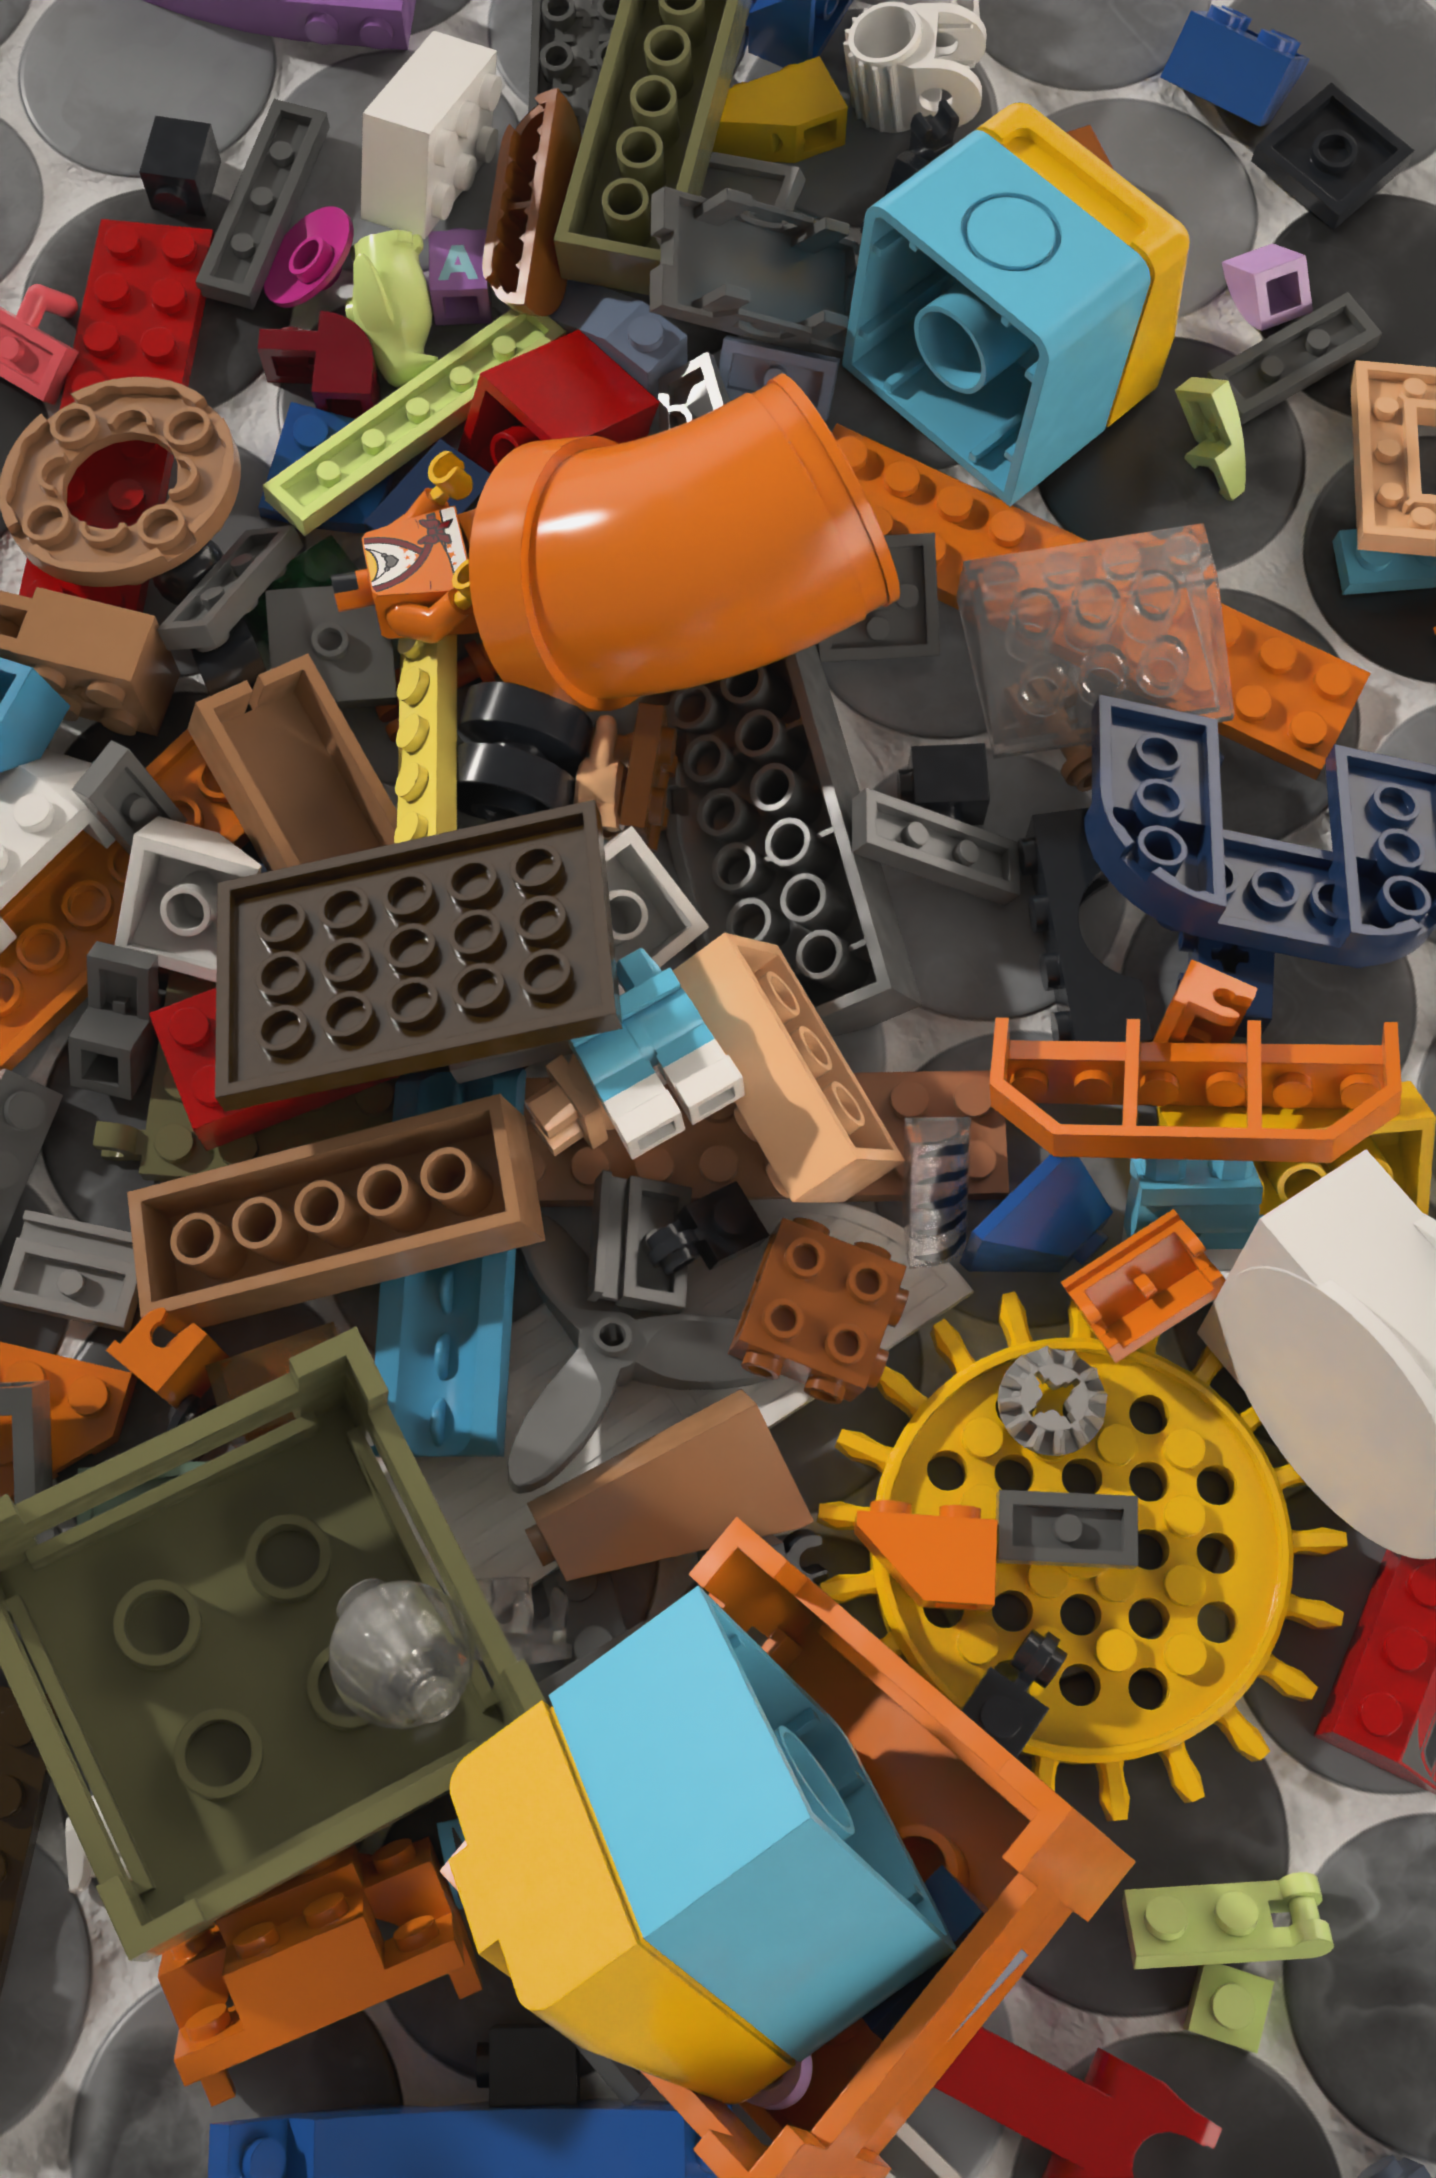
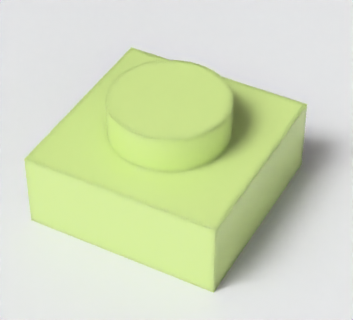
(1229, 2006)

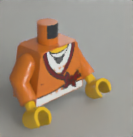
(417, 565)

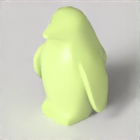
(392, 303)

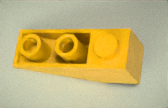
(784, 115)

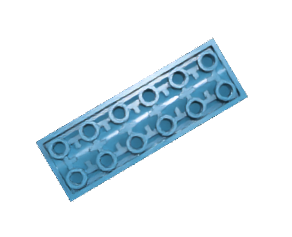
(449, 1328)

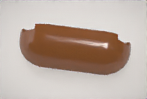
(527, 206)

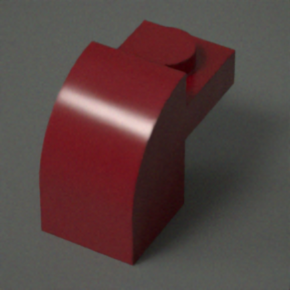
(333, 360)

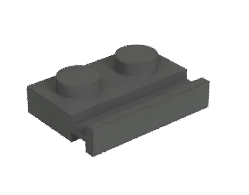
(622, 1221)

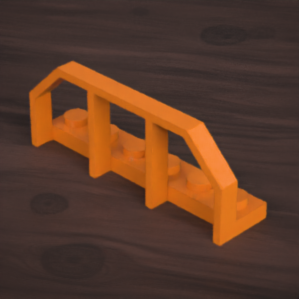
(1196, 1075)

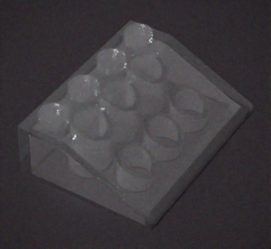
(1089, 620)

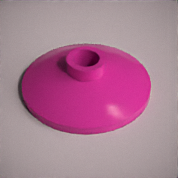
(310, 257)

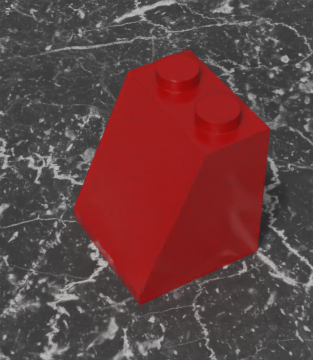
(554, 394)

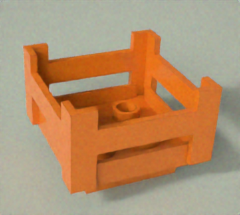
(955, 1806)

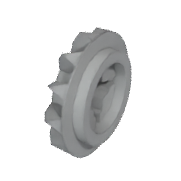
(1048, 1431)

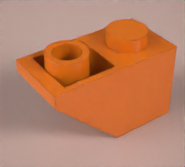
(935, 1559)

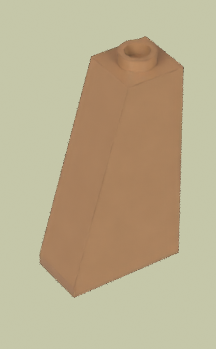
(670, 1494)

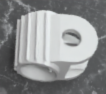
(900, 69)

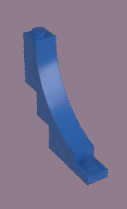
(462, 2142)

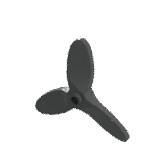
(610, 1352)

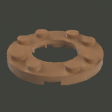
(166, 534)

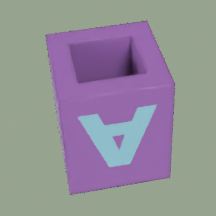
(457, 279)

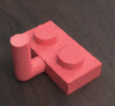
(29, 354)

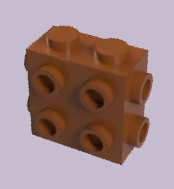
(820, 1311)

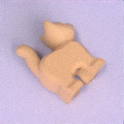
(605, 773)

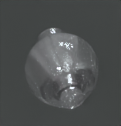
(400, 1653)

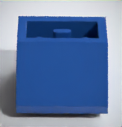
(1235, 65)

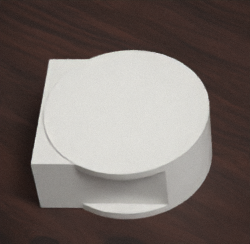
(1338, 1348)

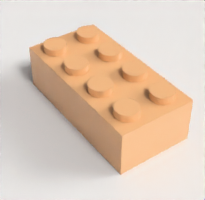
(797, 1085)

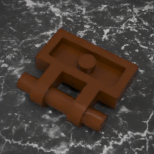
(648, 775)

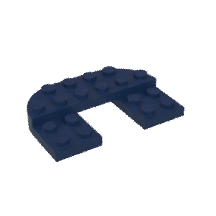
(1166, 850)

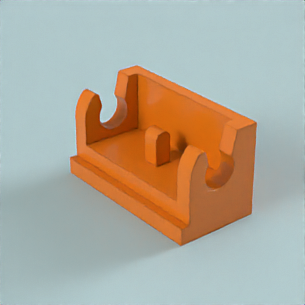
(1205, 1007)
(1144, 1285)
(169, 1370)

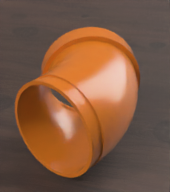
(674, 552)

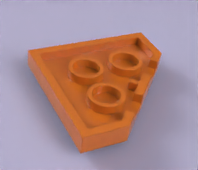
(85, 1406)

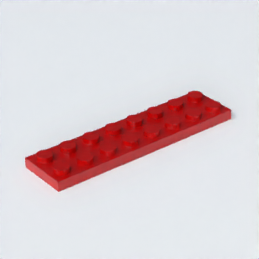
(134, 321)

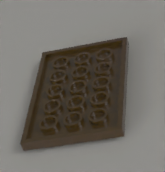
(414, 957)

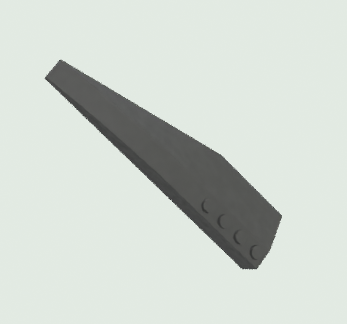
(769, 812)

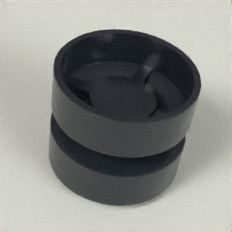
(517, 751)

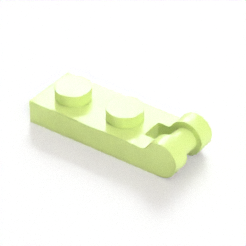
(1225, 1923)

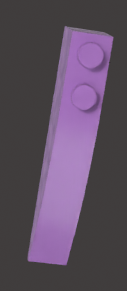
(325, 22)

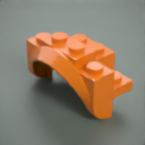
(313, 1957)

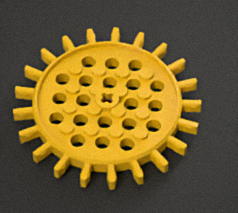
(1196, 1675)

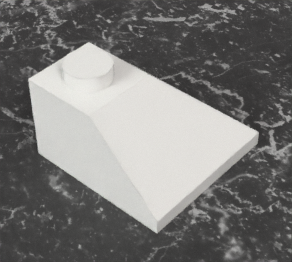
(173, 894)

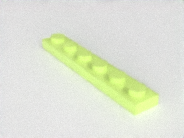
(400, 424)

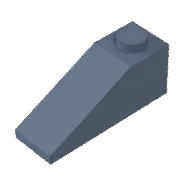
(625, 330)

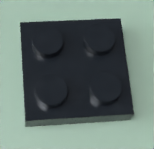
(1332, 155)

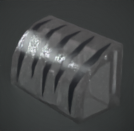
(936, 1189)

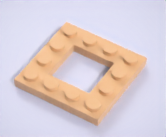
(1389, 502)

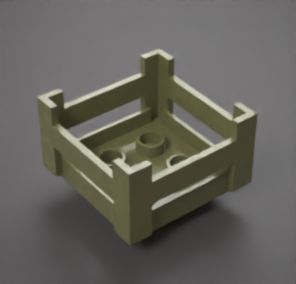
(199, 1639)

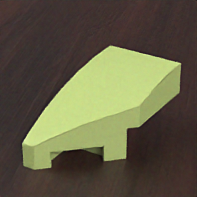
(1217, 429)

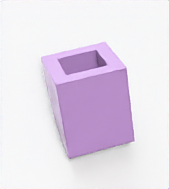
(1269, 285)

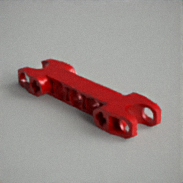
(1085, 2123)

